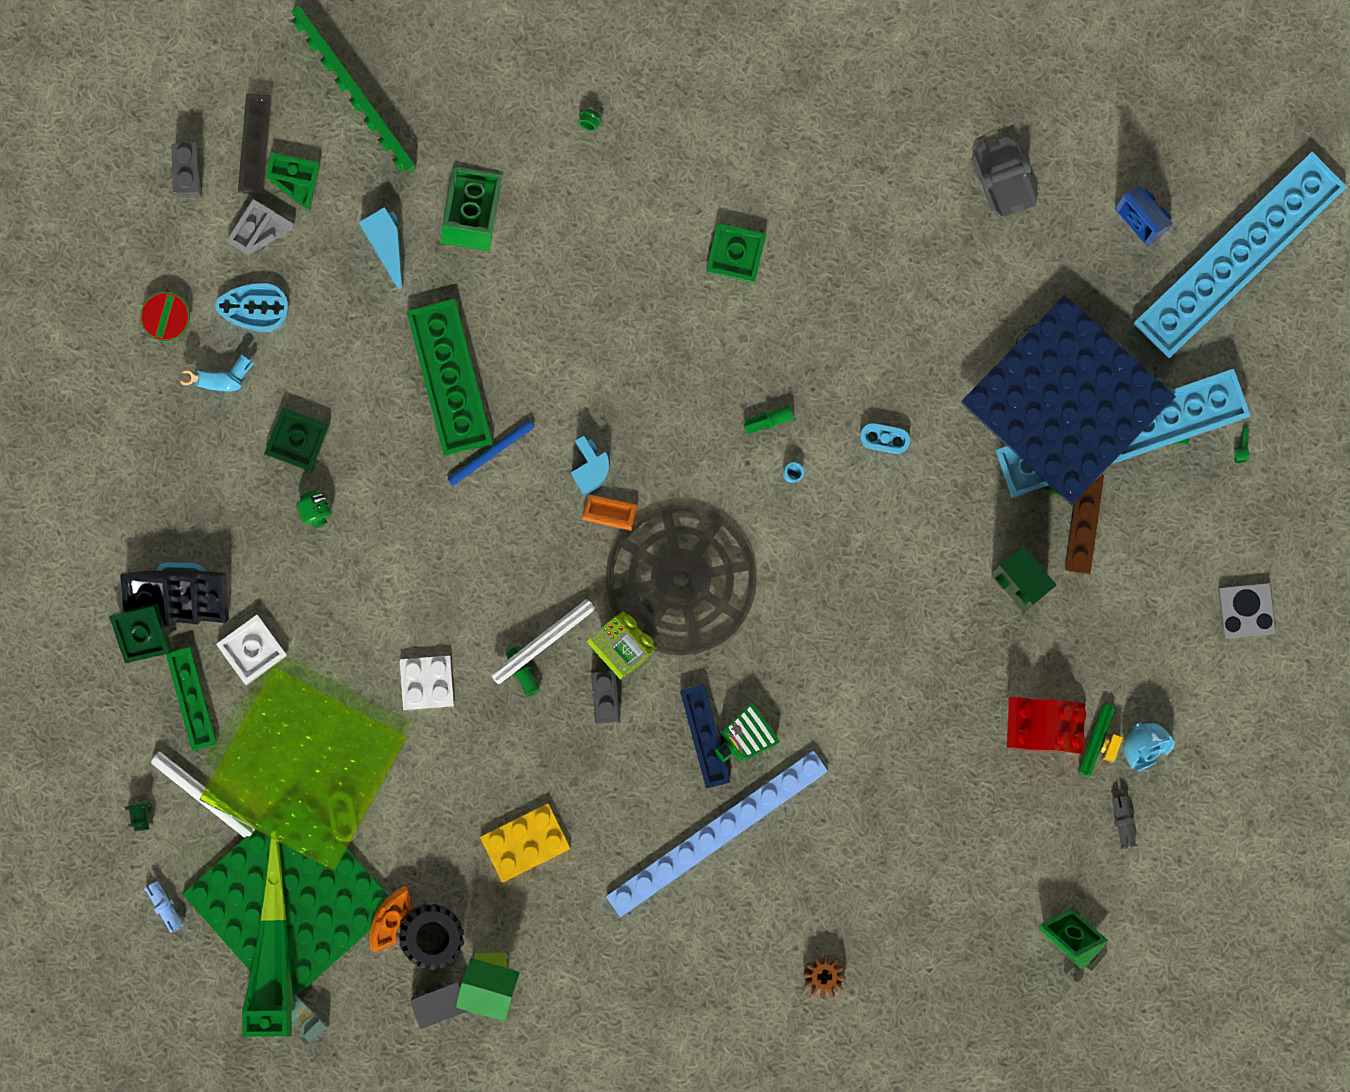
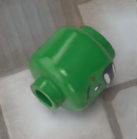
(314, 508)

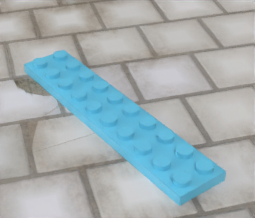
(1239, 255)
(1194, 411)

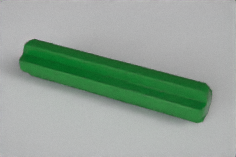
(1096, 740)

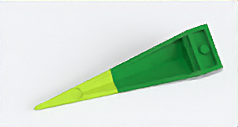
(269, 990)

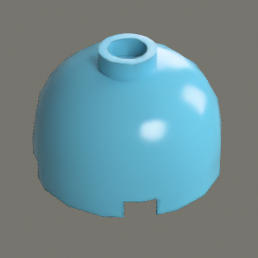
(1145, 744)

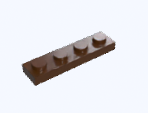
(1084, 529)

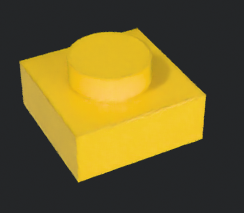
(1110, 747)

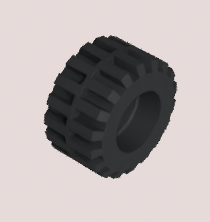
(450, 947)

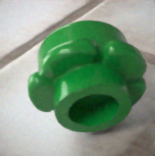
(589, 120)

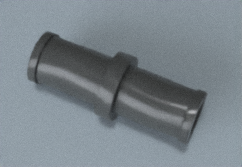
(1124, 822)

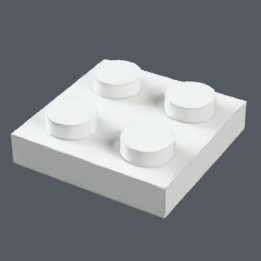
(251, 650)
(426, 682)

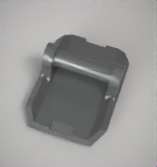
(1005, 177)

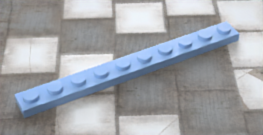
(716, 834)

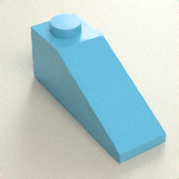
(384, 237)

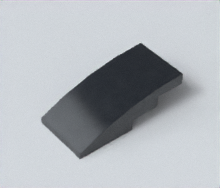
(179, 594)

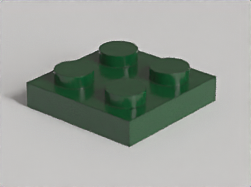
(296, 439)
(141, 633)

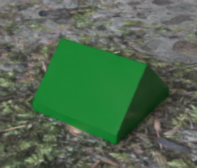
(1073, 937)
(487, 989)

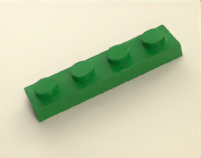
(191, 699)

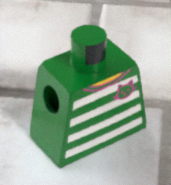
(746, 736)

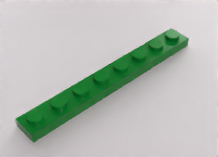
(358, 99)

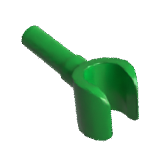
(1241, 455)

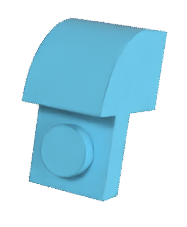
(595, 471)

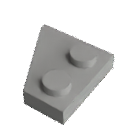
(258, 228)

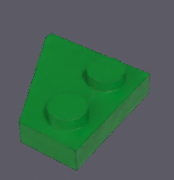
(294, 177)

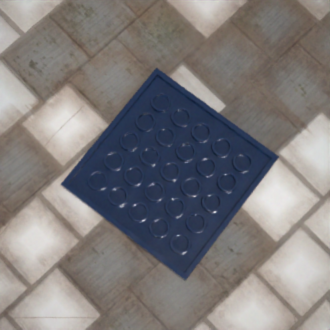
(1068, 400)

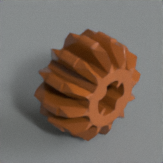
(818, 970)

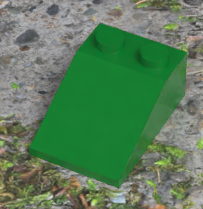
(471, 209)

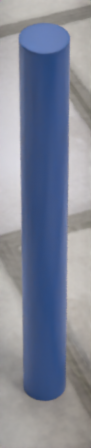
(490, 453)

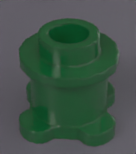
(139, 816)

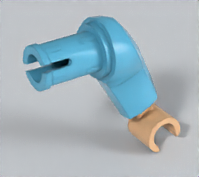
(220, 380)

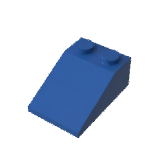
(1143, 215)

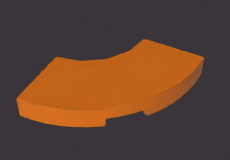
(388, 919)

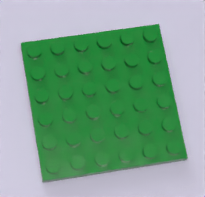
(322, 906)

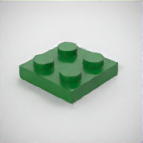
(736, 253)

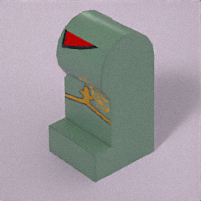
(307, 1020)

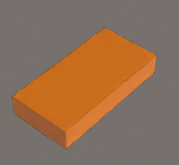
(610, 512)

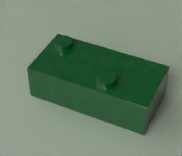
(1023, 579)

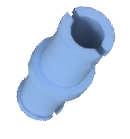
(164, 906)

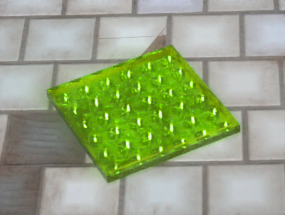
(303, 768)

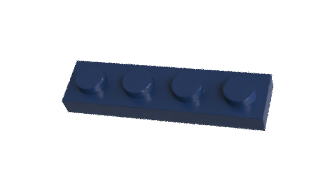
(704, 736)

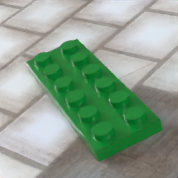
(449, 377)

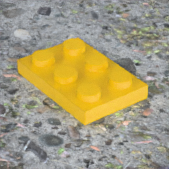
(525, 843)

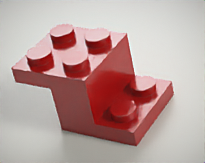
(1046, 725)

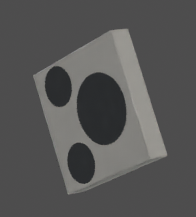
(1246, 611)

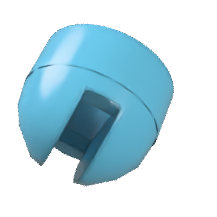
(796, 468)

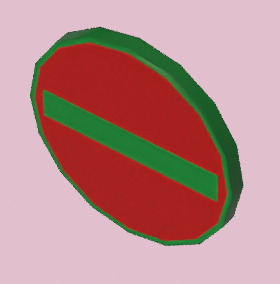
(165, 316)

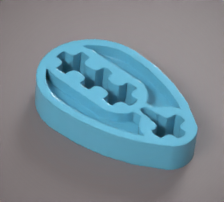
(258, 293)

